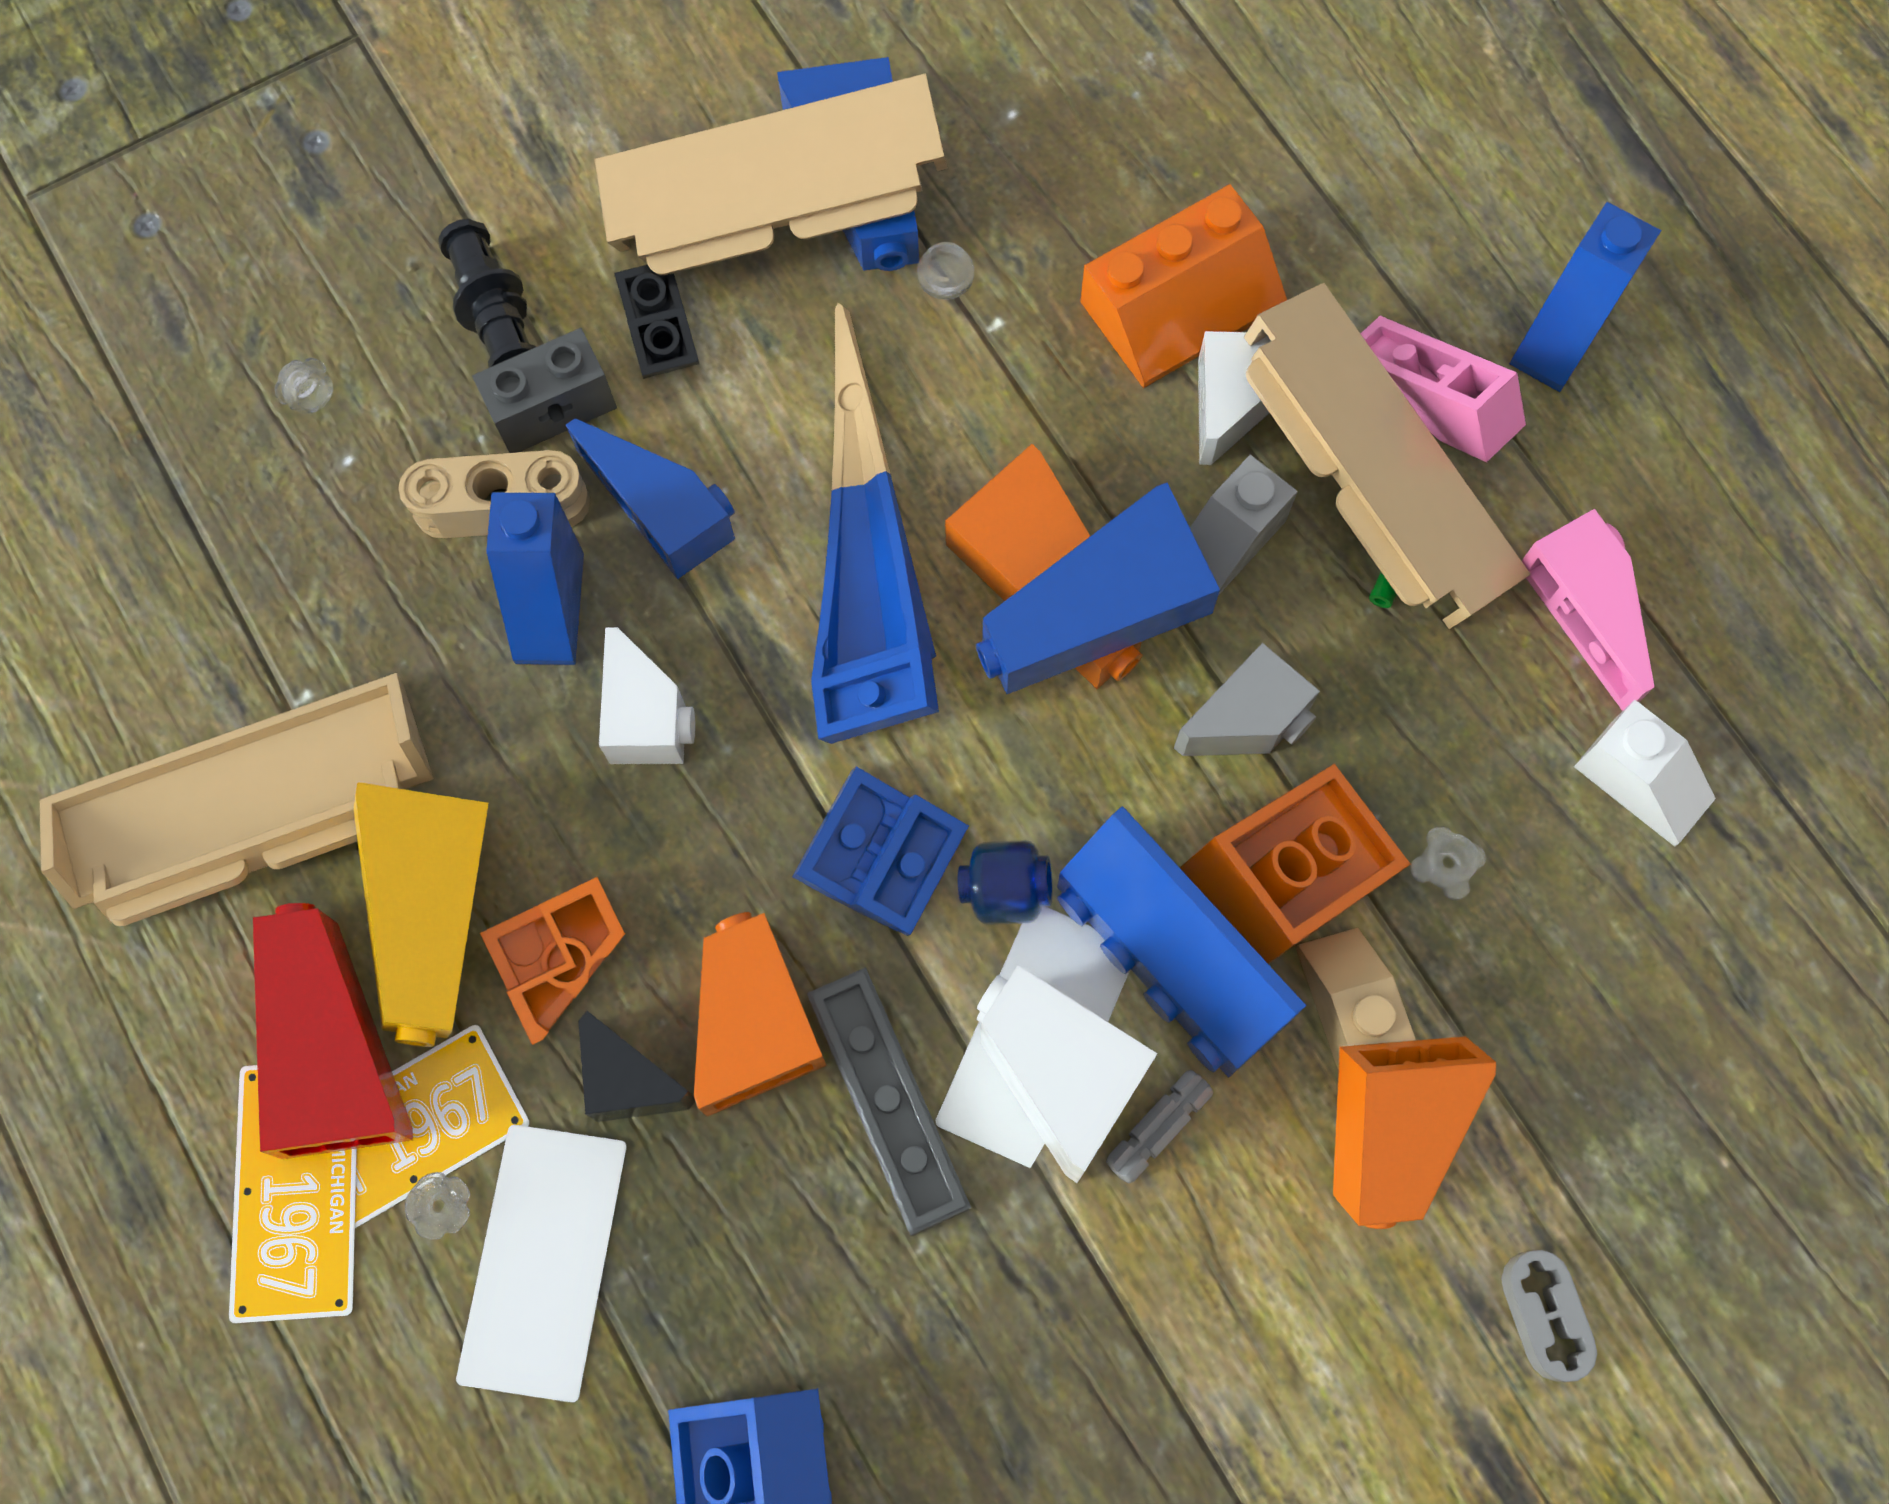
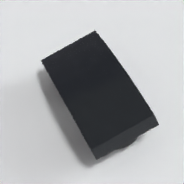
(656, 321)

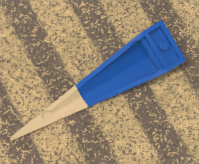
(873, 625)

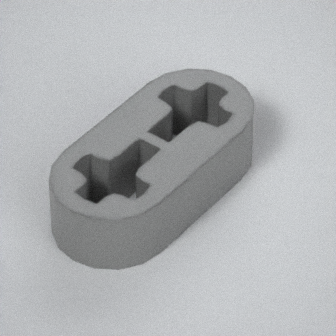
(1564, 1311)

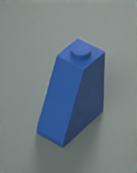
(1584, 296)
(536, 576)

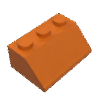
(1181, 279)

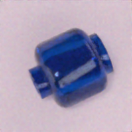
(1006, 882)

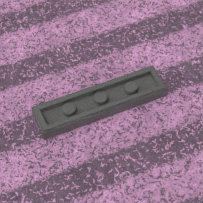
(889, 1102)

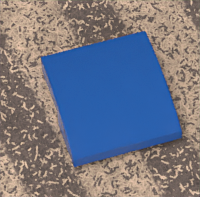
(880, 851)

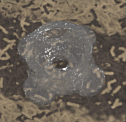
(1464, 854)

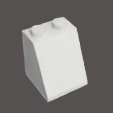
(1060, 1064)

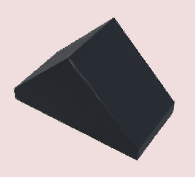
(622, 1080)

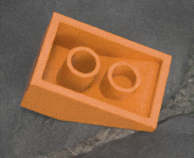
(1296, 863)

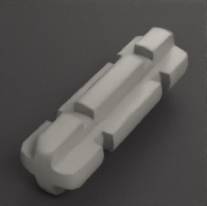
(1159, 1126)

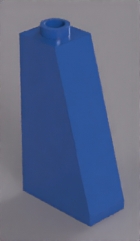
(880, 244)
(1103, 596)

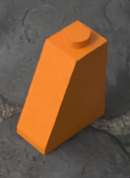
(749, 1017)
(1403, 1123)

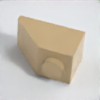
(1353, 992)

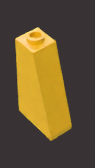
(419, 895)

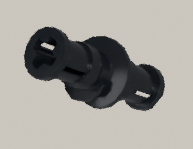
(487, 295)

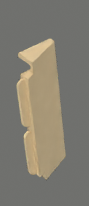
(797, 167)
(1393, 474)
(229, 804)

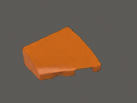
(553, 953)

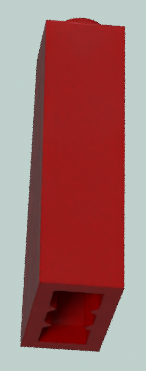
(317, 1044)

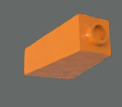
(1017, 532)

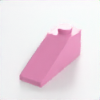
(1452, 391)
(1594, 597)

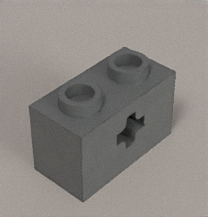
(545, 390)

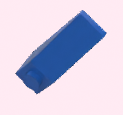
(659, 496)

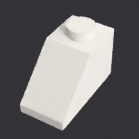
(1226, 398)
(640, 708)
(1649, 772)

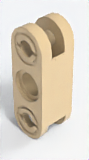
(456, 499)

